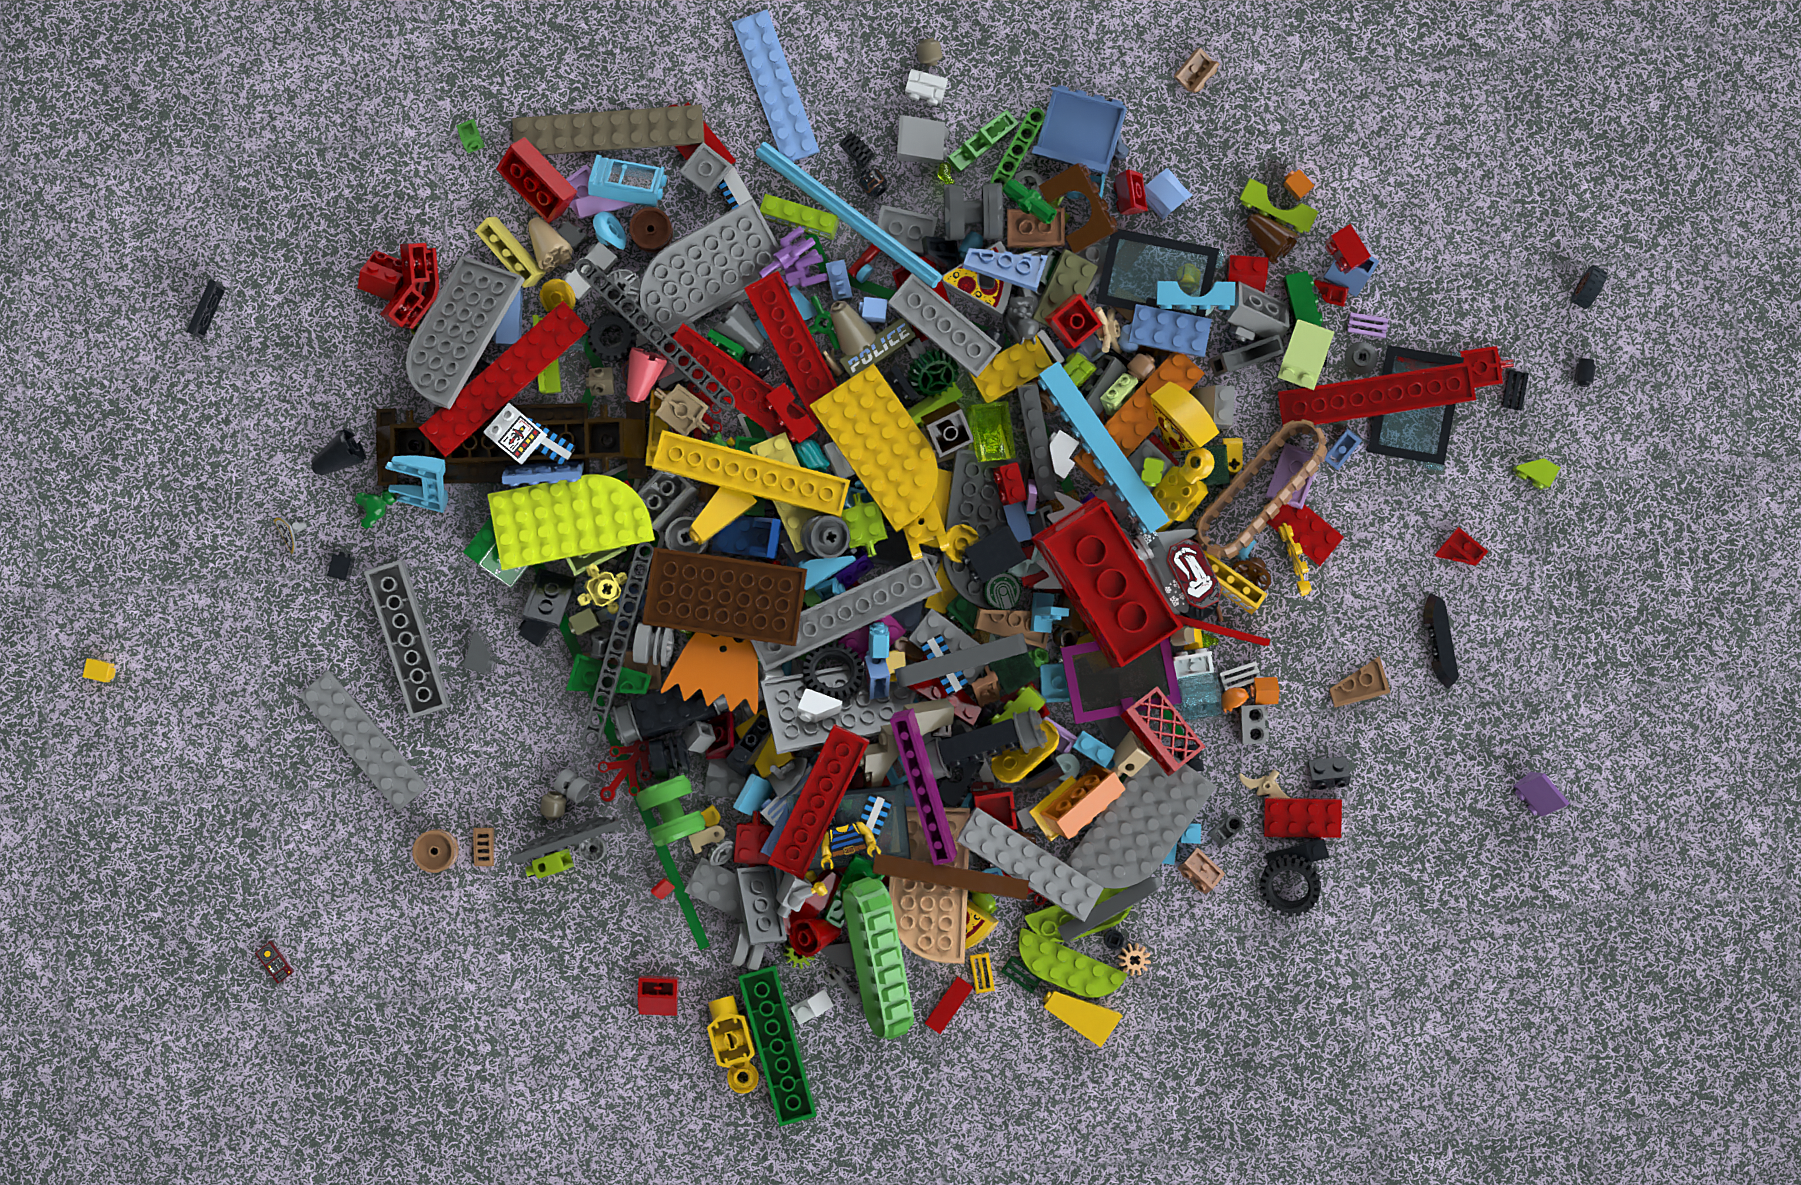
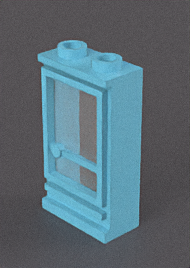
(626, 181)

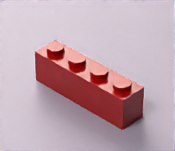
(815, 903)

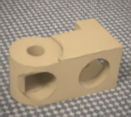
(706, 836)

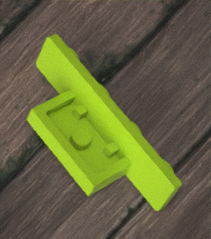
(930, 404)

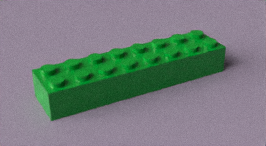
(777, 1045)

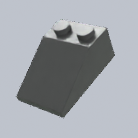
(722, 780)

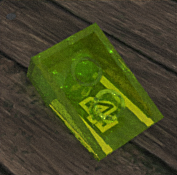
(991, 431)

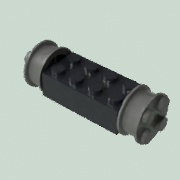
(662, 714)
(986, 741)

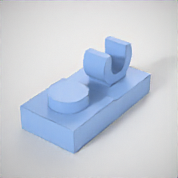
(839, 280)

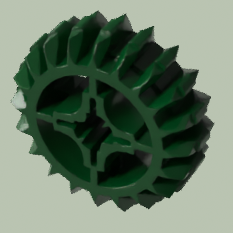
(933, 373)

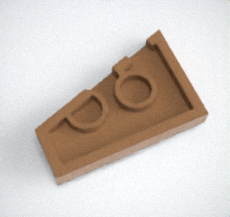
(1362, 685)

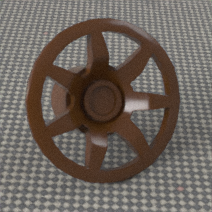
(1253, 571)

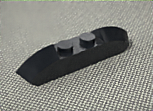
(1445, 666)

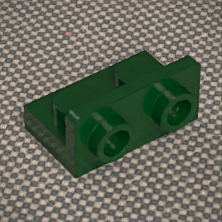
(964, 613)

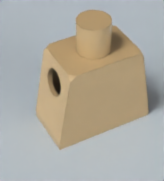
(1130, 756)

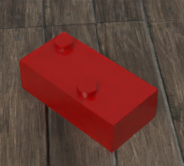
(536, 180)

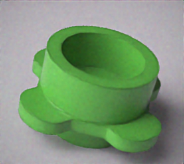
(1039, 656)

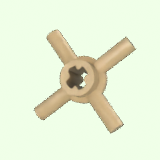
(1109, 330)

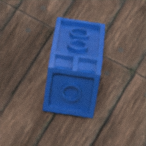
(750, 537)

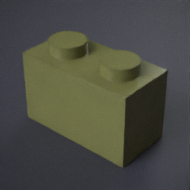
(584, 622)

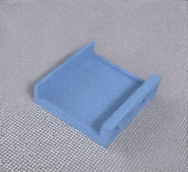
(1080, 129)

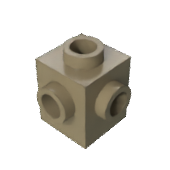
(601, 381)

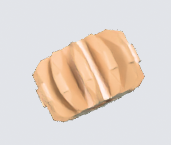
(1134, 966)

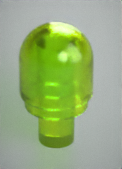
(1207, 641)

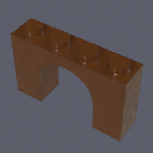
(1100, 223)

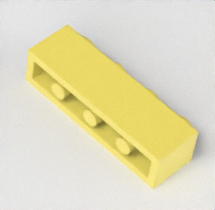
(510, 251)

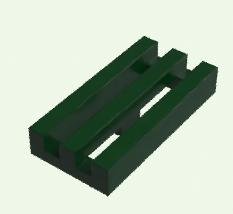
(1008, 965)

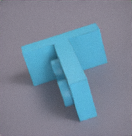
(1044, 613)

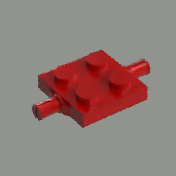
(1486, 365)
(750, 840)

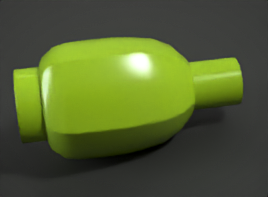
(984, 901)

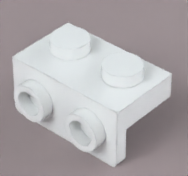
(1193, 664)

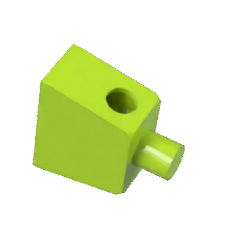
(550, 864)

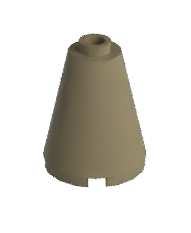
(851, 328)

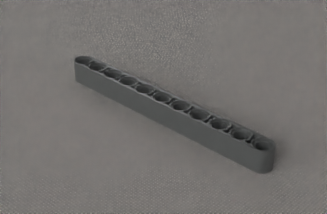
(651, 326)
(618, 654)

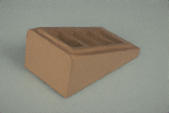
(490, 831)

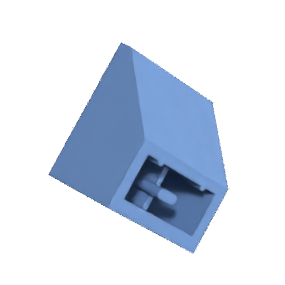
(1354, 279)

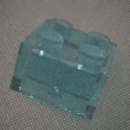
(1200, 696)

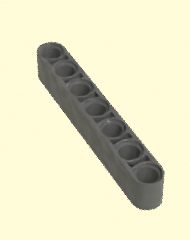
(961, 660)

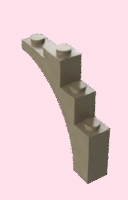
(880, 756)

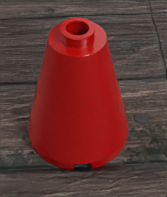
(812, 935)

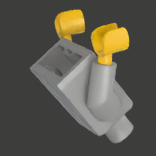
(795, 890)

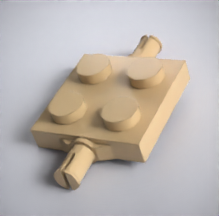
(681, 410)

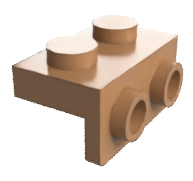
(1196, 71)

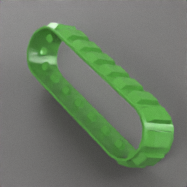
(878, 958)

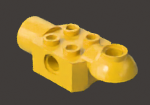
(1180, 488)
(732, 1043)

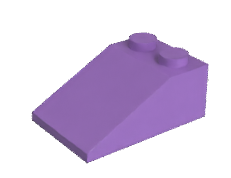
(1540, 794)

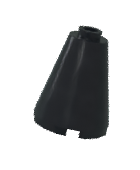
(338, 454)

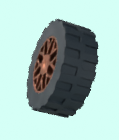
(1589, 287)

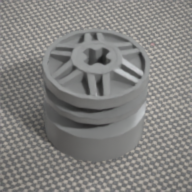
(629, 282)
(653, 644)

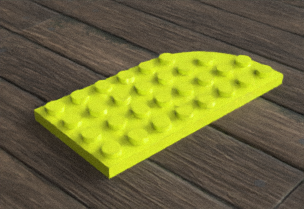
(567, 520)

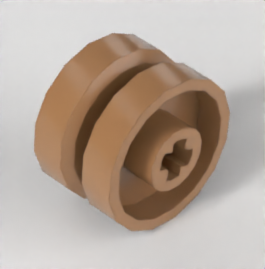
(447, 850)

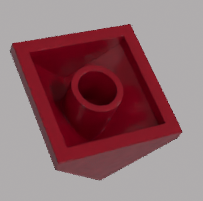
(724, 732)

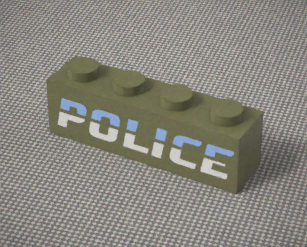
(886, 343)

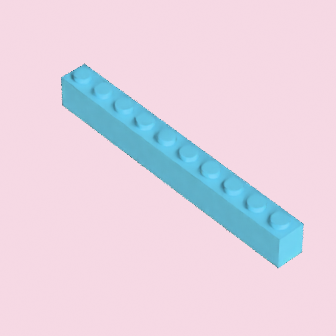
(1103, 448)

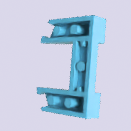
(431, 493)

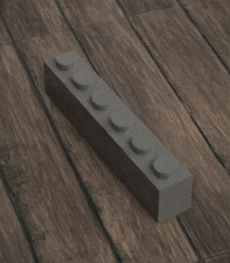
(1037, 441)

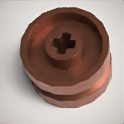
(651, 241)

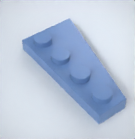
(1012, 268)

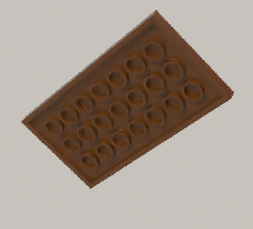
(725, 596)

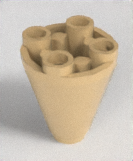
(548, 245)

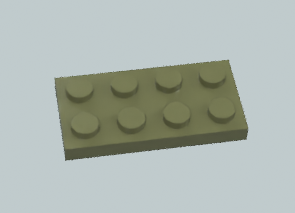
(1069, 277)

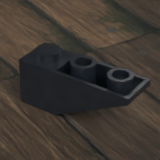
(750, 746)

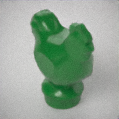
(374, 506)

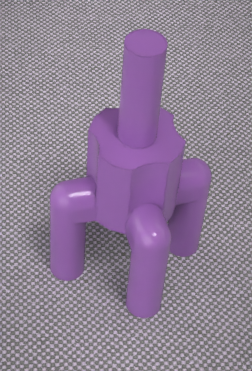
(790, 253)
(801, 274)

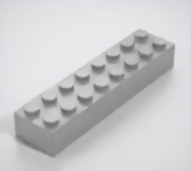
(407, 639)

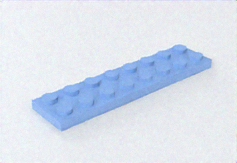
(775, 86)

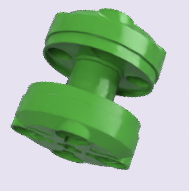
(666, 798)

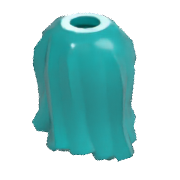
(810, 455)

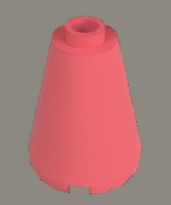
(643, 373)

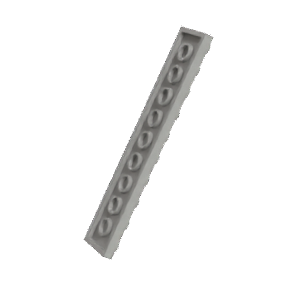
(854, 610)

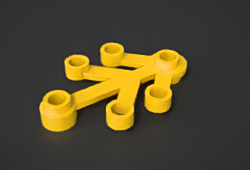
(1294, 550)

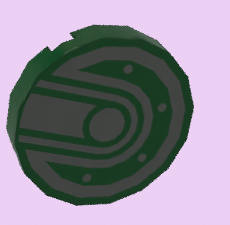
(1002, 591)

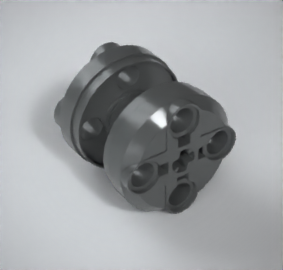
(985, 211)

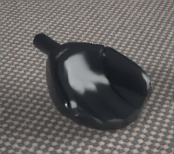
(757, 364)

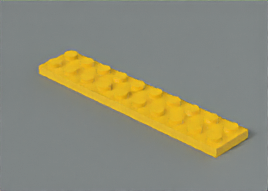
(751, 474)

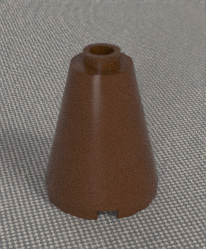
(1271, 236)

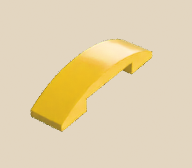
(655, 428)

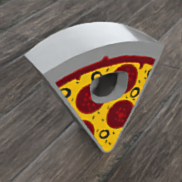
(978, 288)

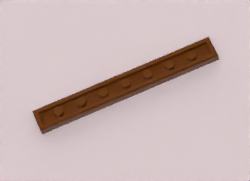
(950, 876)

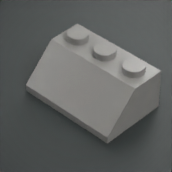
(1258, 312)
(667, 497)

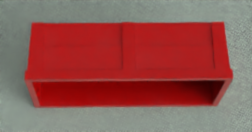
(1106, 582)

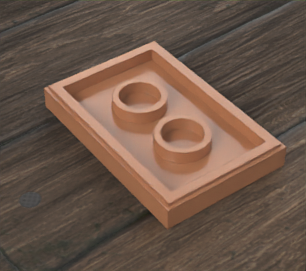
(1028, 231)

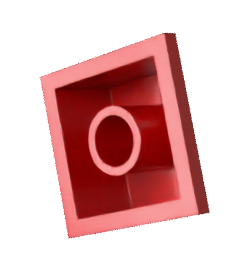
(1130, 193)
(1248, 270)

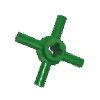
(820, 319)

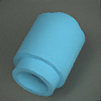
(971, 240)

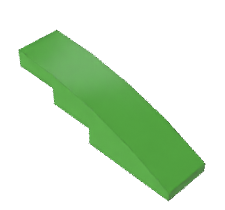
(982, 141)

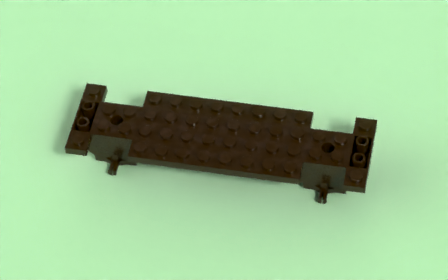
(484, 461)

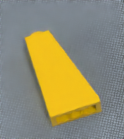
(720, 512)
(1084, 1016)

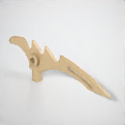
(1265, 785)

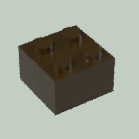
(947, 429)

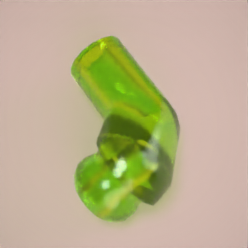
(944, 173)

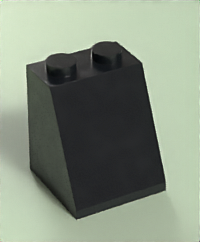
(992, 554)

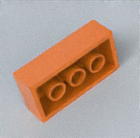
(1082, 801)

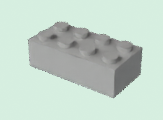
(956, 639)

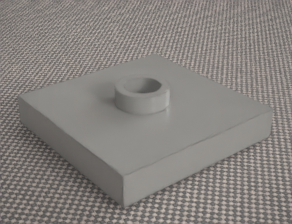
(705, 169)

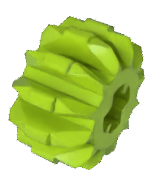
(795, 957)

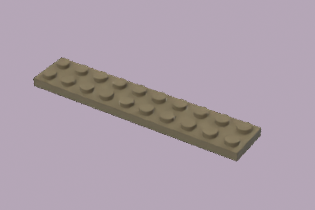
(612, 130)

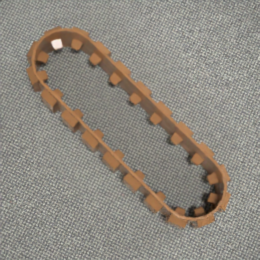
(1251, 469)

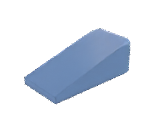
(1343, 448)

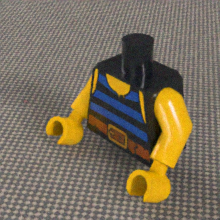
(846, 839)

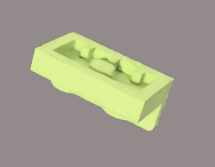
(1118, 393)

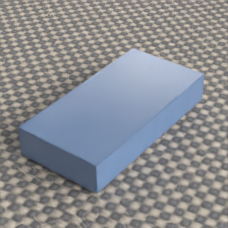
(1018, 521)

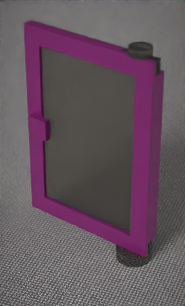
(1106, 692)

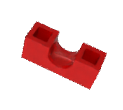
(778, 401)

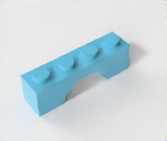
(1169, 294)

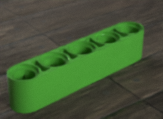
(1020, 142)

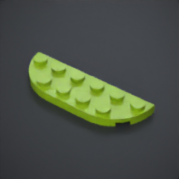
(1049, 919)
(1067, 967)

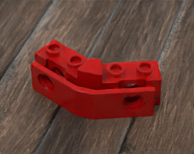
(418, 266)

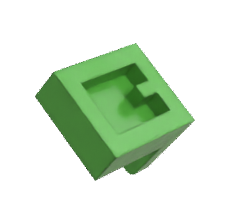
(470, 136)

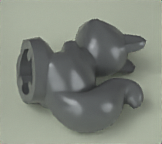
(1019, 320)

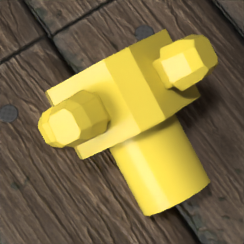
(595, 586)

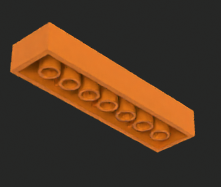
(1136, 416)

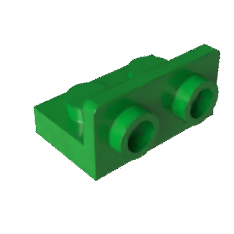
(726, 345)

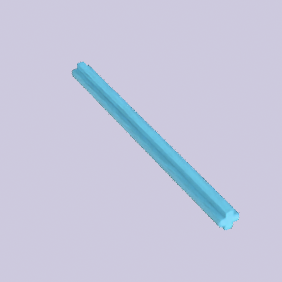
(849, 215)

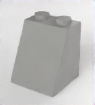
(921, 140)
(1218, 403)

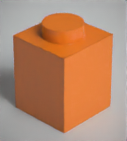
(1297, 184)
(1265, 690)

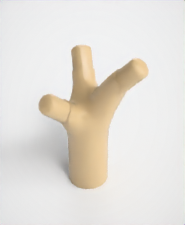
(831, 362)

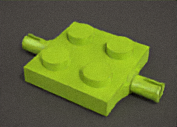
(864, 524)

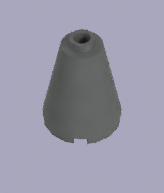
(740, 329)

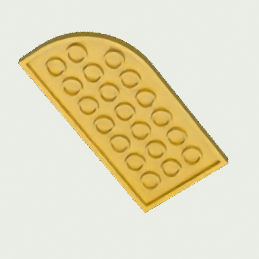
(881, 445)

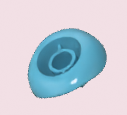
(609, 230)

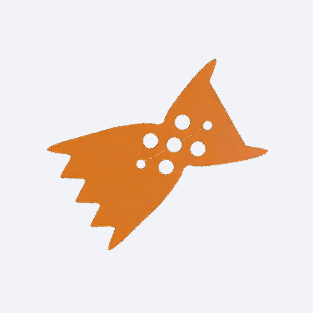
(716, 672)

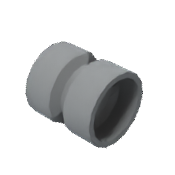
(572, 785)

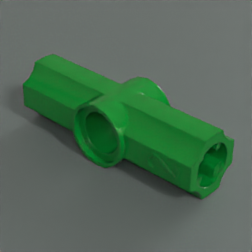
(1030, 201)

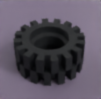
(857, 149)

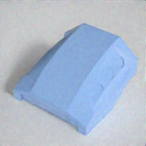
(1165, 193)

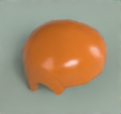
(1233, 698)

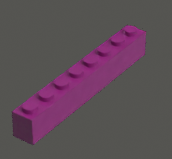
(923, 786)

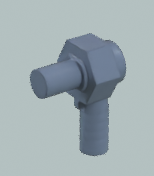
(1121, 150)

